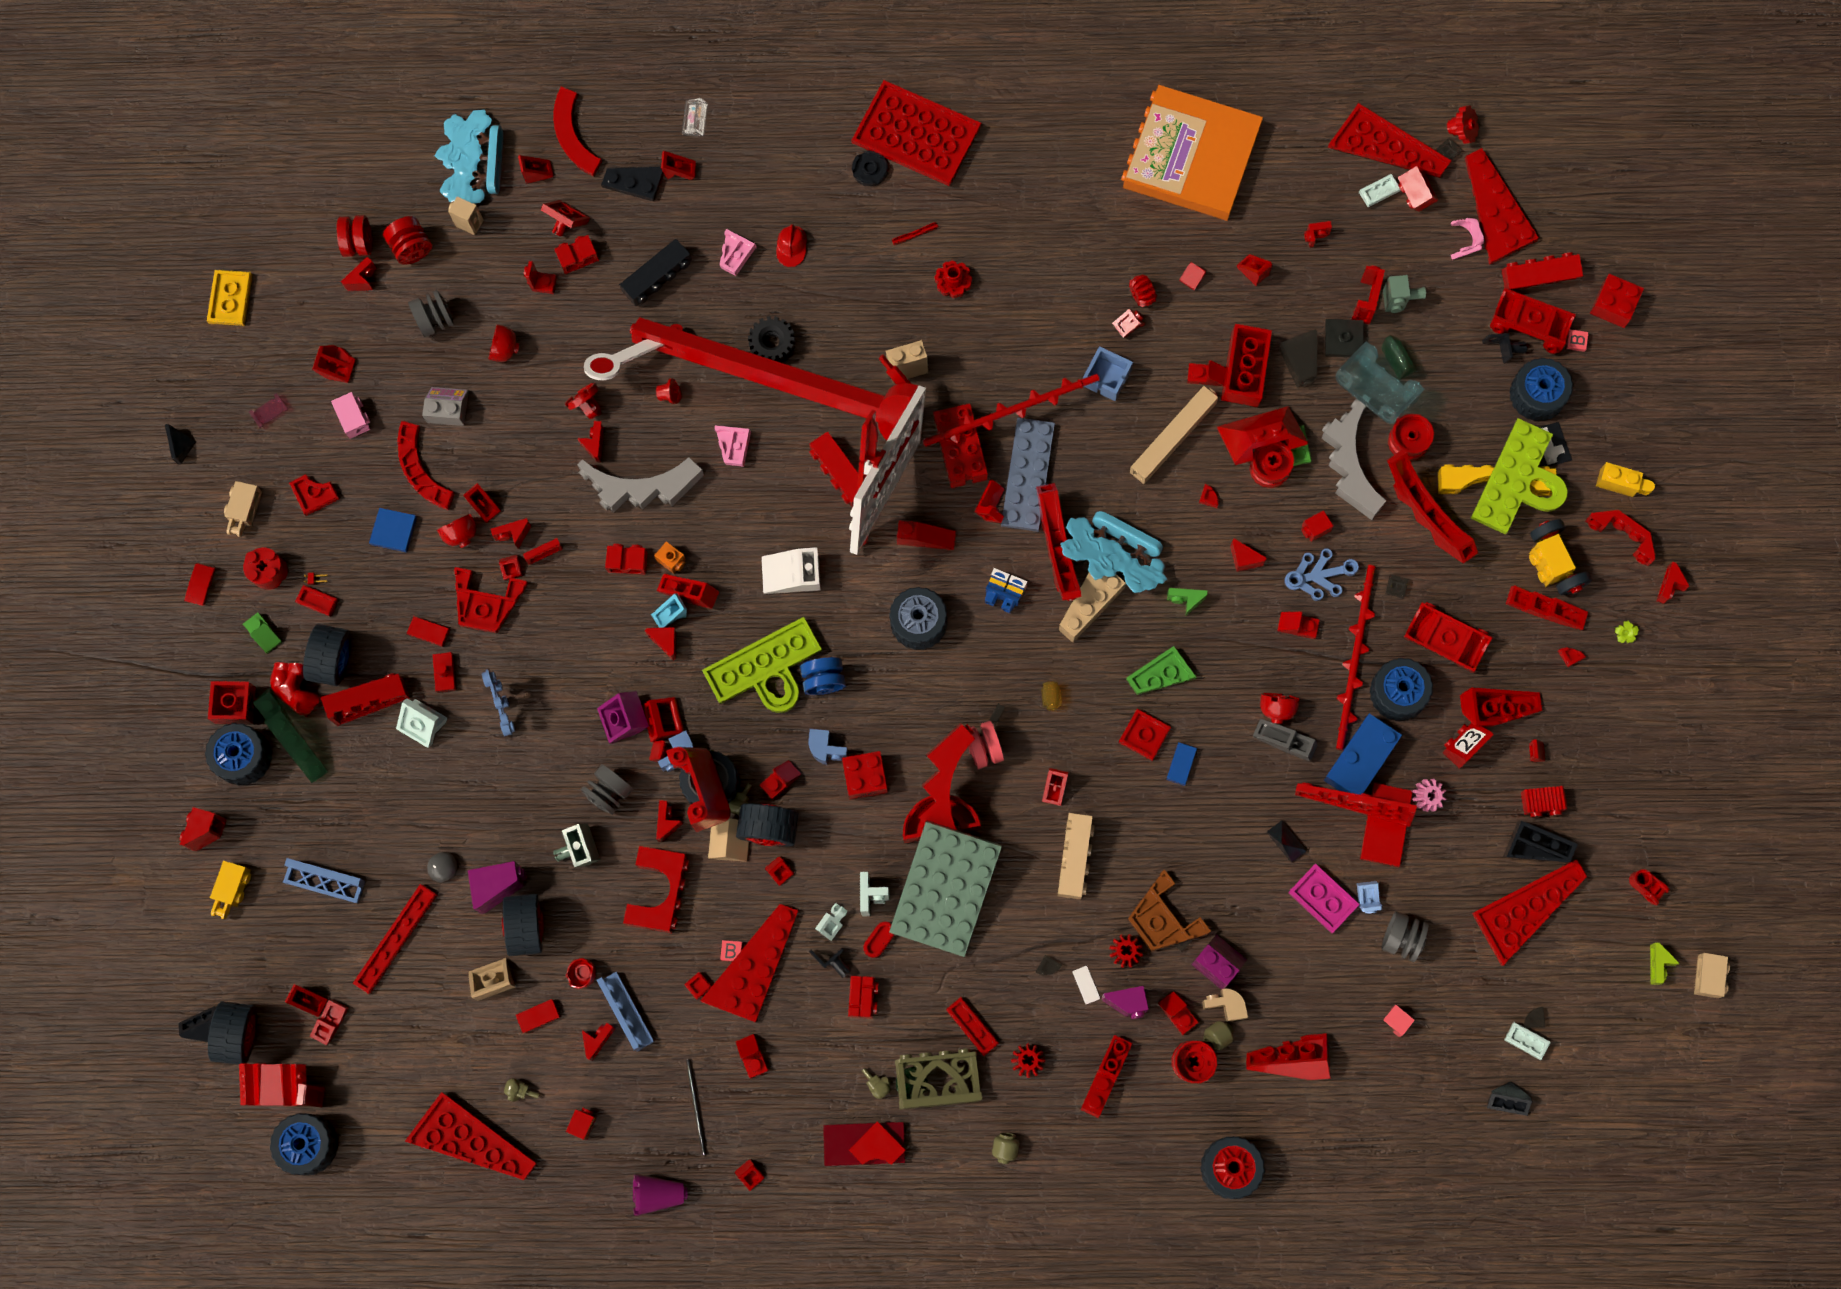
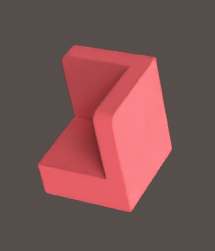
(1398, 1020)

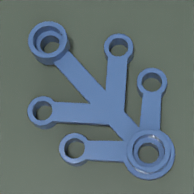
(1317, 575)
(491, 681)

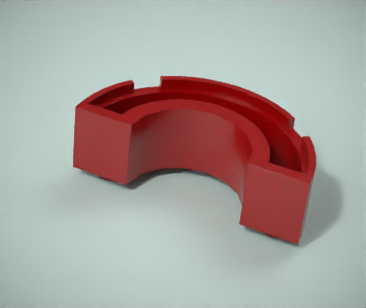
(961, 813)

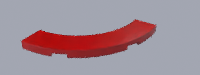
(566, 136)
(414, 471)

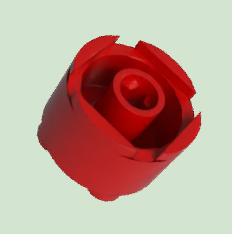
(265, 568)

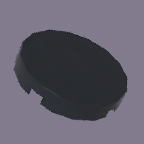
(869, 168)

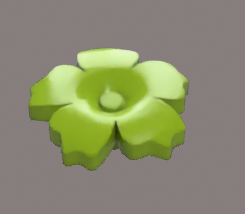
(1626, 632)

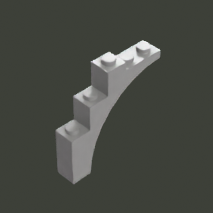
(1353, 485)
(667, 486)

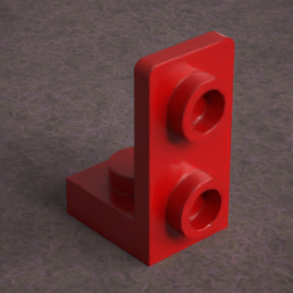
(539, 281)
(987, 505)

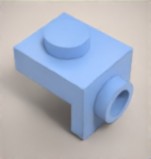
(1368, 897)

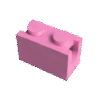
(350, 415)

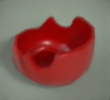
(581, 973)

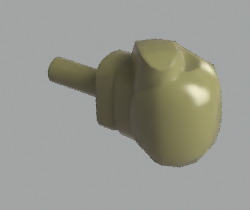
(739, 800)
(878, 1086)
(517, 1089)

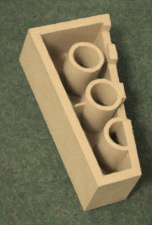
(1095, 599)
(1075, 856)

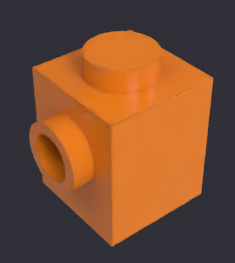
(670, 558)

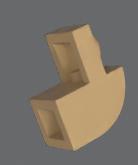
(1232, 1003)

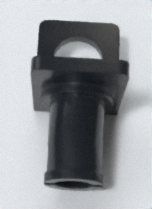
(1507, 348)
(835, 961)

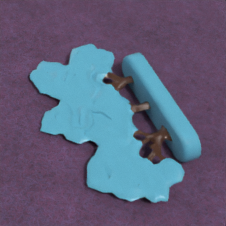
(465, 153)
(1107, 555)

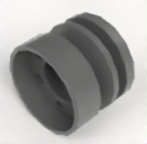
(431, 313)
(606, 789)
(1405, 936)

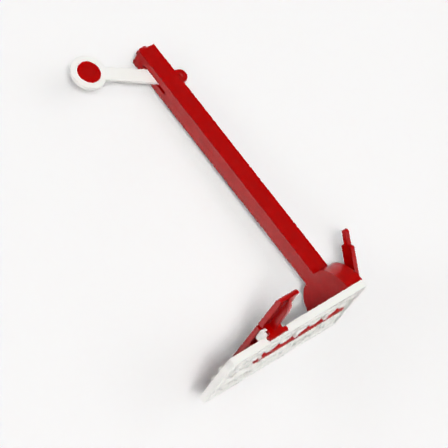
(897, 412)

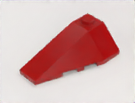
(1498, 706)
(1298, 1059)

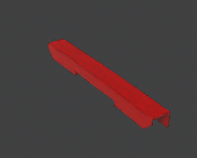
(913, 234)

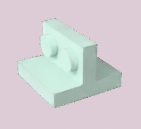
(419, 721)
(867, 894)

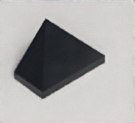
(178, 443)
(1286, 841)
(197, 1026)
(1510, 1099)

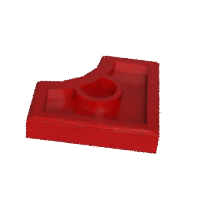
(313, 495)
(877, 1145)

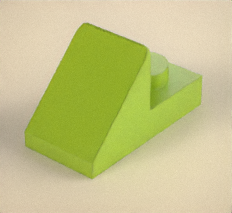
(1658, 959)

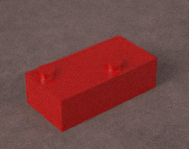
(1246, 365)

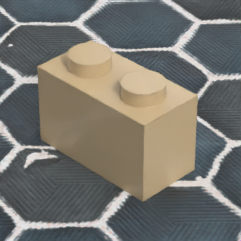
(465, 215)
(1711, 975)

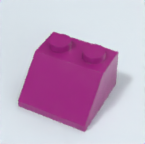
(622, 716)
(1128, 1001)

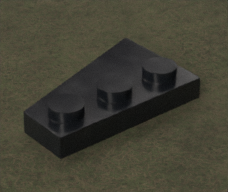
(634, 181)

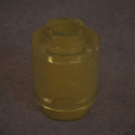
(1051, 696)

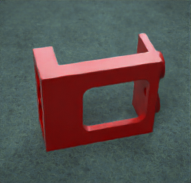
(1365, 310)

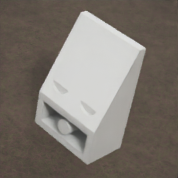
(791, 571)

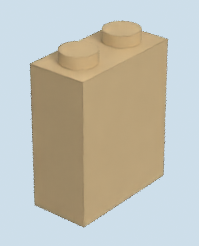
(909, 359)

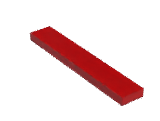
(395, 939)

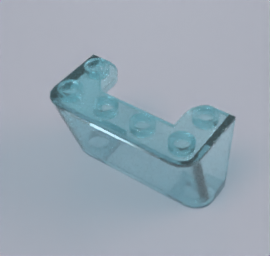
(1377, 387)

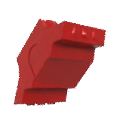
(270, 1084)

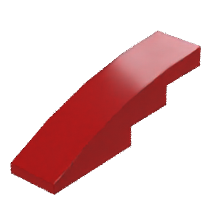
(1547, 608)

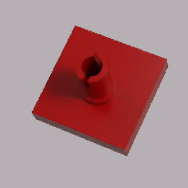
(564, 215)

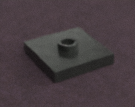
(1343, 337)

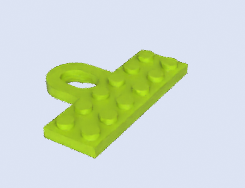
(1512, 478)
(760, 662)

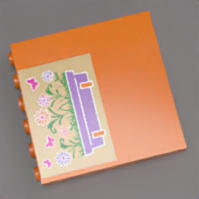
(1191, 152)

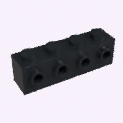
(656, 272)

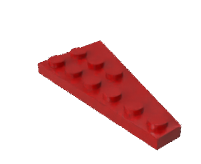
(1379, 140)
(1498, 213)
(1365, 804)
(1519, 914)
(748, 977)
(461, 1135)

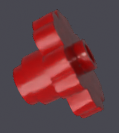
(1464, 124)
(953, 279)

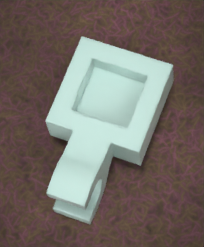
(830, 923)

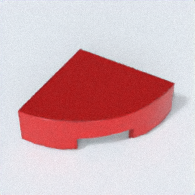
(1209, 497)
(1571, 656)

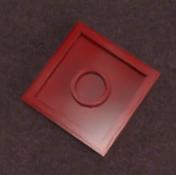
(1144, 734)

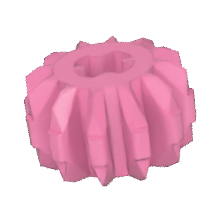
(1433, 788)

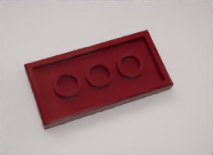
(842, 1137)

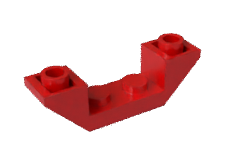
(1645, 552)

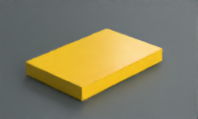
(229, 297)

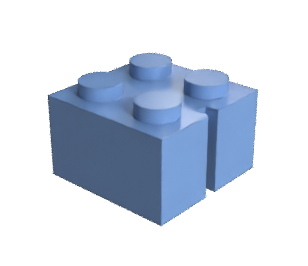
(1112, 372)

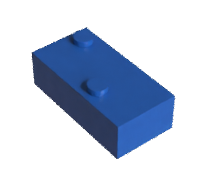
(1362, 756)

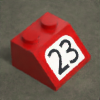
(1468, 742)

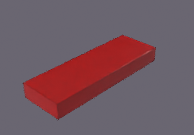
(972, 1026)

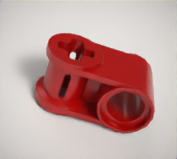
(1651, 889)

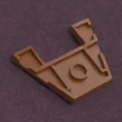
(1157, 923)

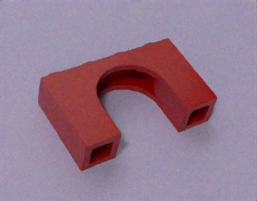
(660, 917)

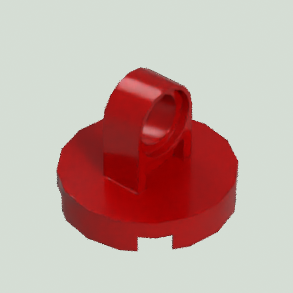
(585, 401)

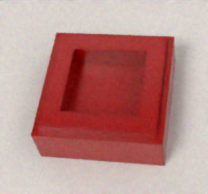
(698, 985)

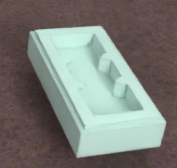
(1379, 190)
(1527, 1041)

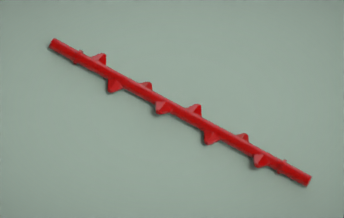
(1002, 411)
(1352, 664)

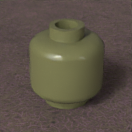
(1218, 1035)
(1005, 1147)

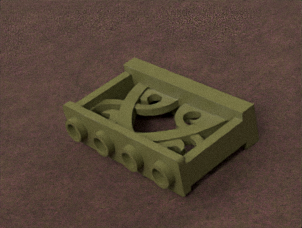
(917, 1099)

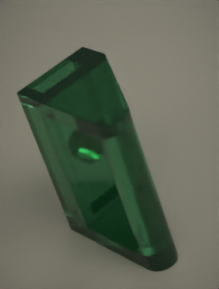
(1397, 357)

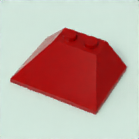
(1261, 430)

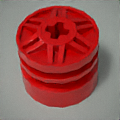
(407, 240)
(1205, 1060)

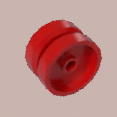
(354, 236)
(1412, 434)
(1271, 475)

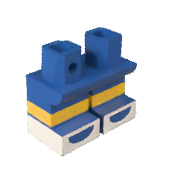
(1010, 596)

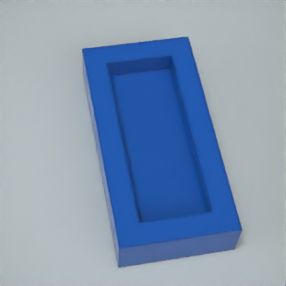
(1181, 764)

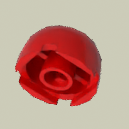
(503, 344)
(459, 531)
(1278, 706)

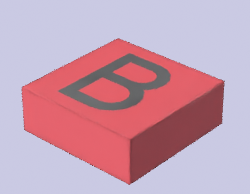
(1577, 340)
(730, 950)

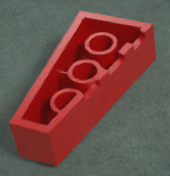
(364, 699)

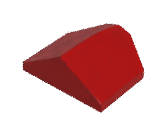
(333, 363)

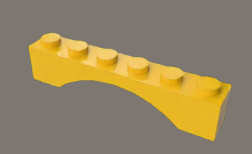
(1455, 479)

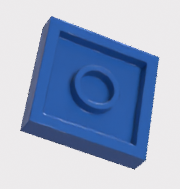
(393, 530)

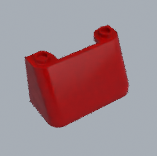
(713, 804)

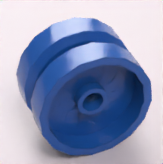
(822, 676)

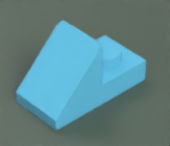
(669, 611)

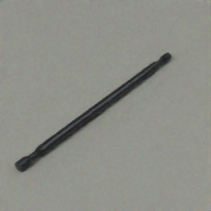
(696, 1107)

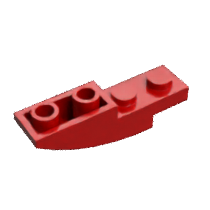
(1106, 1076)

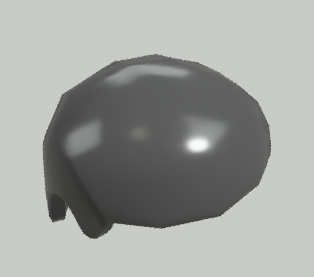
(442, 867)

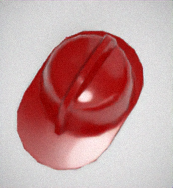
(791, 246)

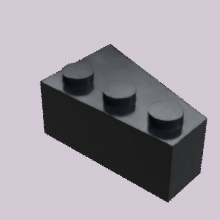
(1538, 844)

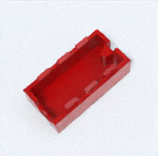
(965, 458)

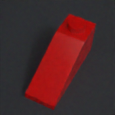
(925, 535)
(689, 590)

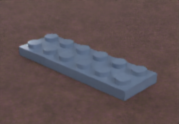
(1026, 472)

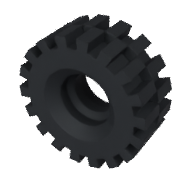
(772, 328)

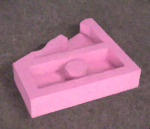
(735, 252)
(733, 444)

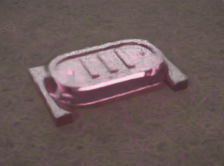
(268, 411)

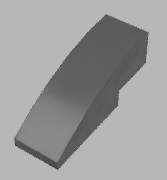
(1285, 739)

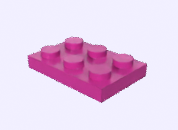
(1323, 898)

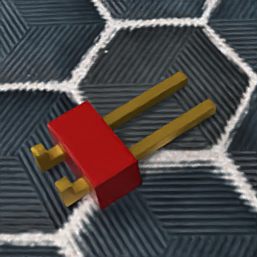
(311, 578)

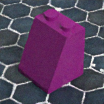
(494, 883)
(1219, 962)

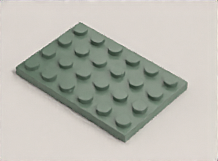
(945, 888)

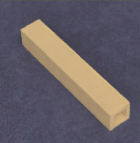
(1174, 434)

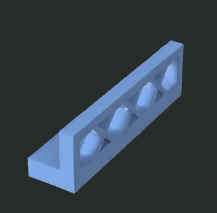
(323, 873)
(625, 1011)

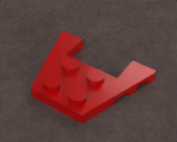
(481, 609)

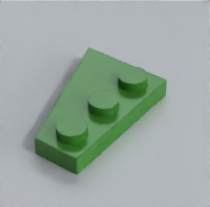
(1161, 672)

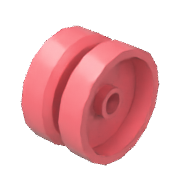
(985, 744)

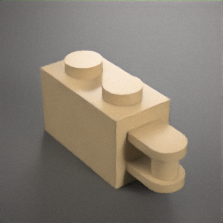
(241, 507)

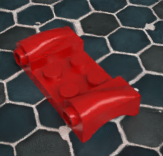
(1532, 318)
(1447, 637)

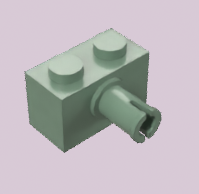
(1397, 293)
(579, 846)

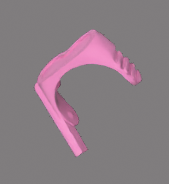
(1472, 226)

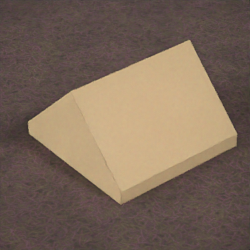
(725, 844)
(490, 980)

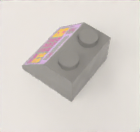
(445, 406)

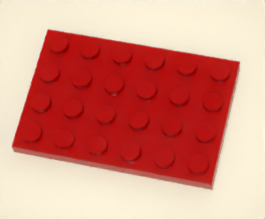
(916, 133)

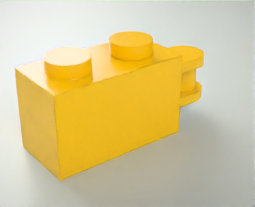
(1623, 480)
(229, 888)

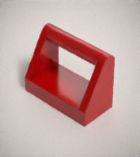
(653, 718)

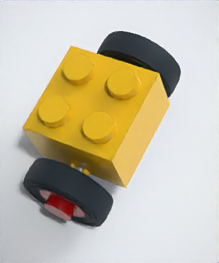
(1553, 559)

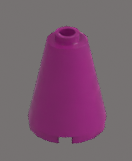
(656, 1194)

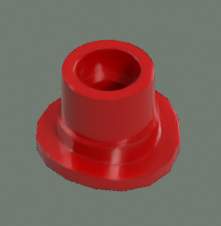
(669, 391)

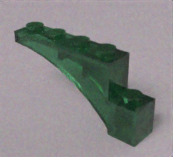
(289, 736)

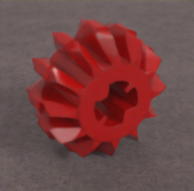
(1142, 290)
(1126, 958)
(1029, 1054)

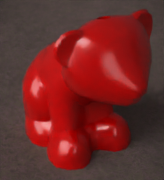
(286, 684)

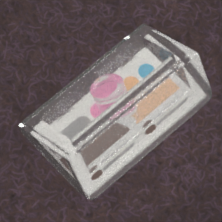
(695, 117)

